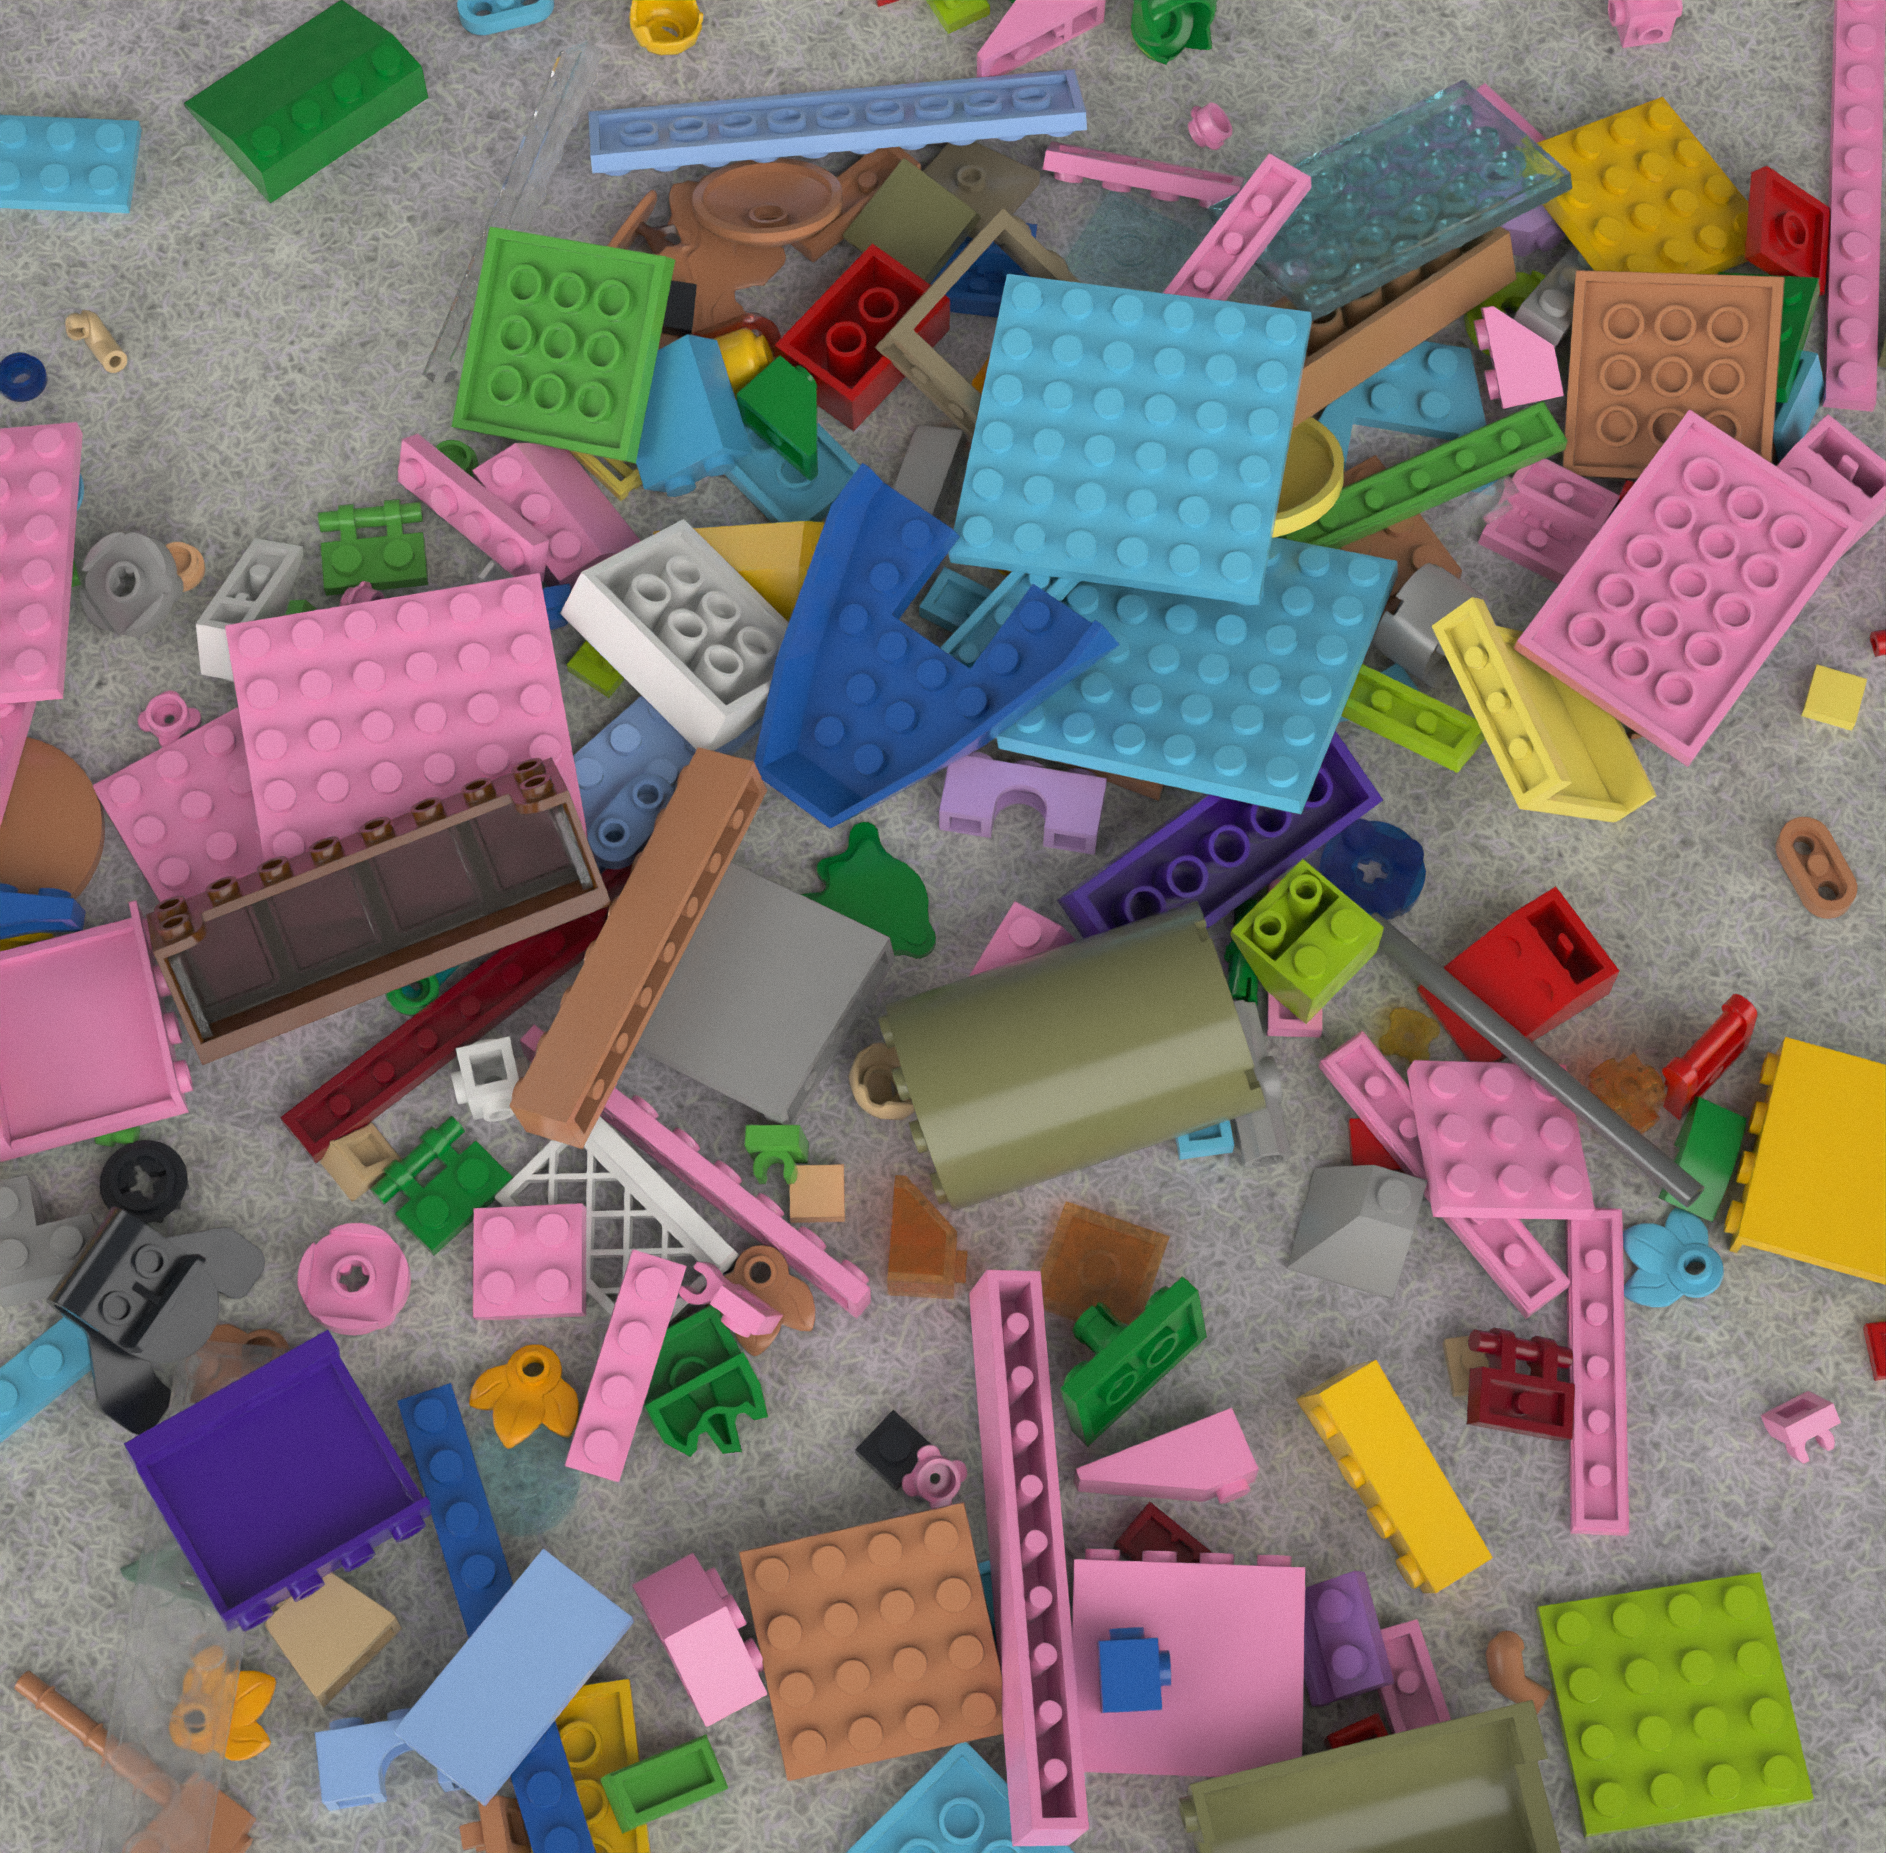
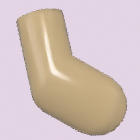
(97, 338)

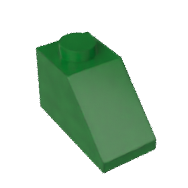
(784, 413)

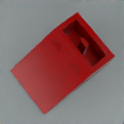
(1531, 971)

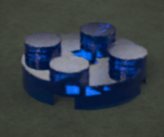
(1390, 847)

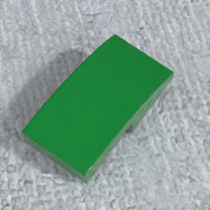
(1708, 1152)

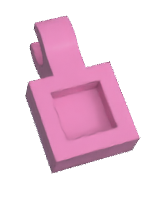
(741, 1309)

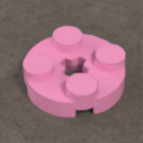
(335, 1256)

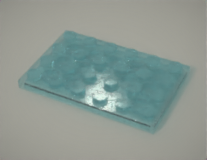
(1404, 197)

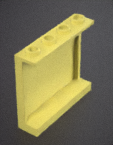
(1546, 737)

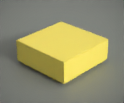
(1834, 697)

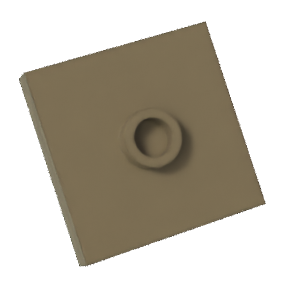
(983, 179)

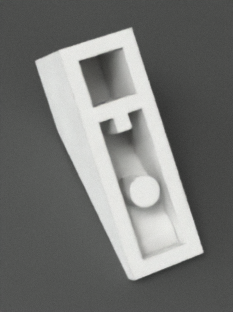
(251, 592)

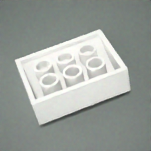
(682, 632)

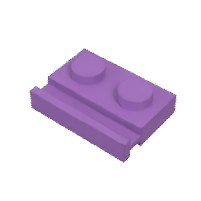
(1343, 1641)

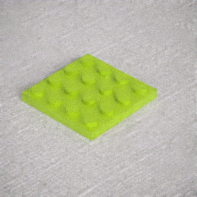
(1673, 1704)

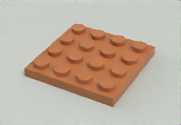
(1664, 346)
(875, 1641)

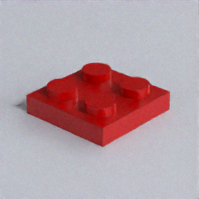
(1786, 228)

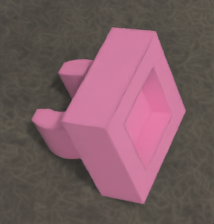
(1801, 1420)

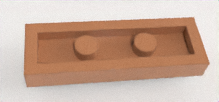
(858, 187)

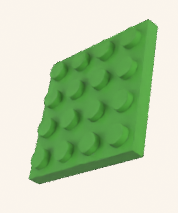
(563, 343)

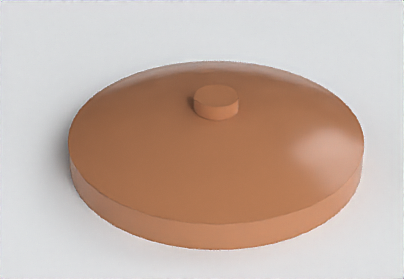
(50, 824)

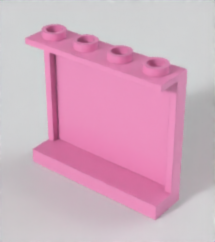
(86, 1039)
(1232, 1661)

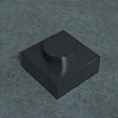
(892, 1449)

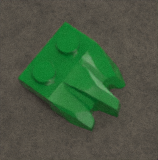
(702, 1385)

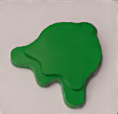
(877, 892)

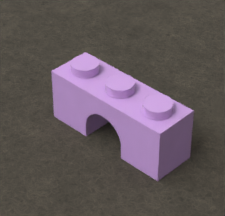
(982, 787)

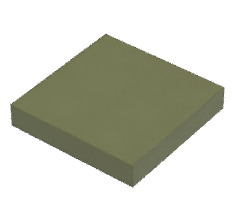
(913, 221)

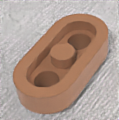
(1820, 868)

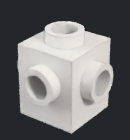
(480, 1066)

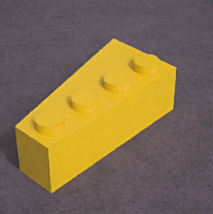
(1395, 1476)

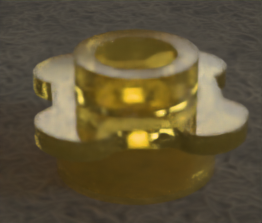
(1413, 1022)

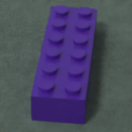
(1220, 851)

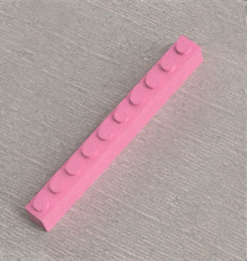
(1027, 1561)

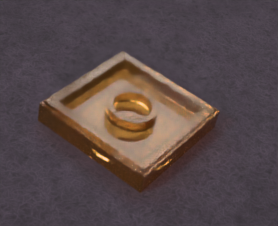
(1100, 1261)

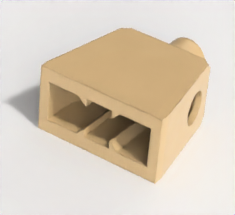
(331, 1635)

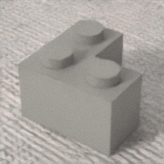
(32, 1251)

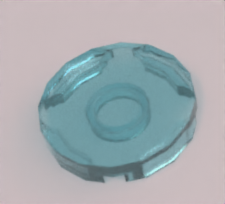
(532, 1497)

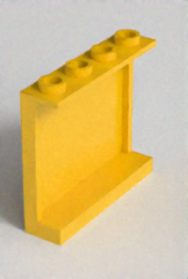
(1816, 1162)

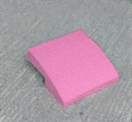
(1550, 519)

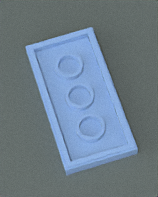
(513, 1677)

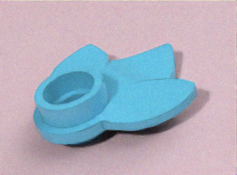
(1663, 1257)

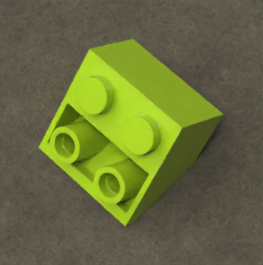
(1306, 940)

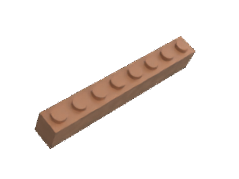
(638, 948)

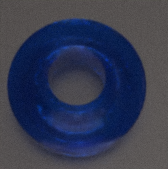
(19, 364)

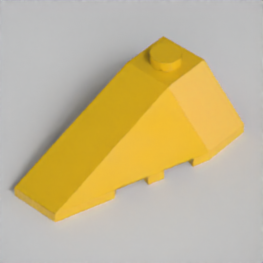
(768, 556)

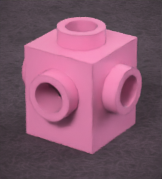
(1644, 20)

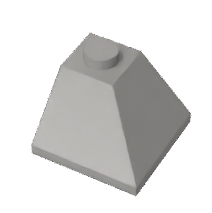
(1357, 1227)

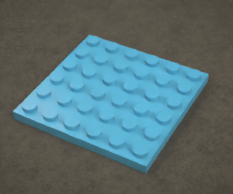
(1132, 438)
(1219, 688)

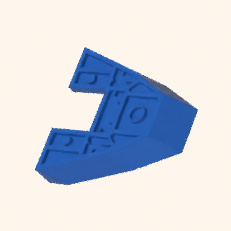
(871, 703)

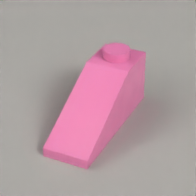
(1034, 29)
(1184, 1464)

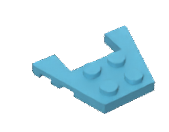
(1420, 393)

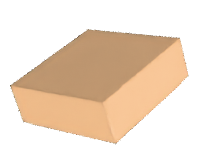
(818, 1194)

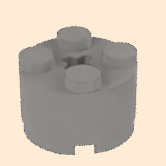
(1409, 634)

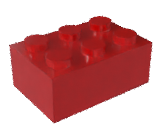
(845, 325)

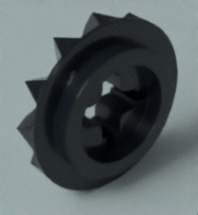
(155, 1159)

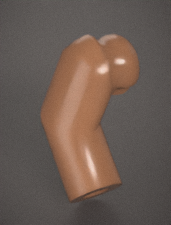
(1507, 1670)

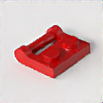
(1709, 1055)

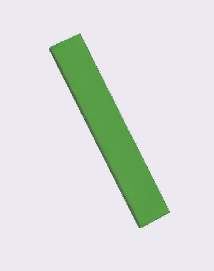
(1436, 477)

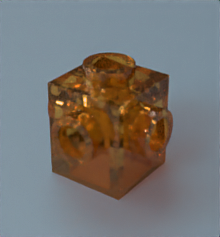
(1641, 1084)

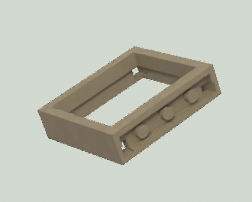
(920, 361)

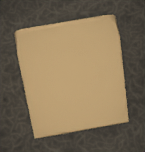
(358, 1160)

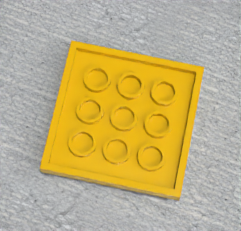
(1647, 196)

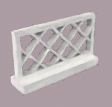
(639, 1182)

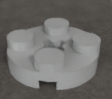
(154, 590)

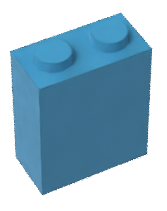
(689, 419)

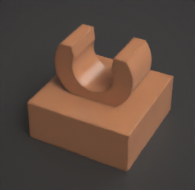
(499, 1829)

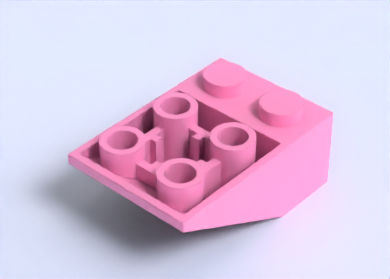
(1840, 471)

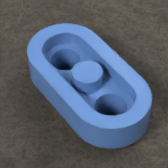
(630, 818)

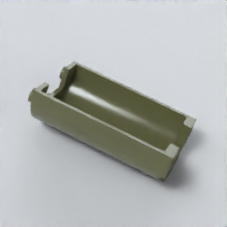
(1071, 1057)
(1420, 1790)

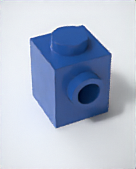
(1132, 1671)

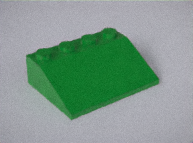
(310, 98)

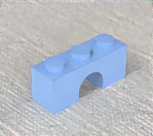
(356, 1760)

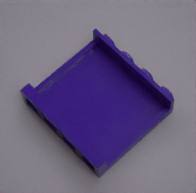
(278, 1482)

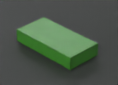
(664, 1783)

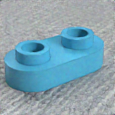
(503, 16)

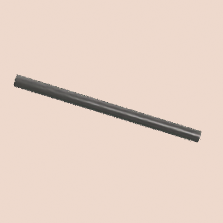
(1539, 1065)

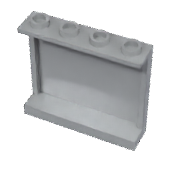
(765, 995)

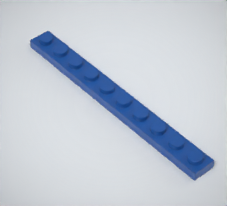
(480, 1581)

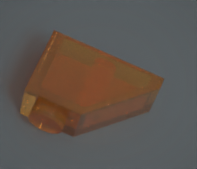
(922, 1247)

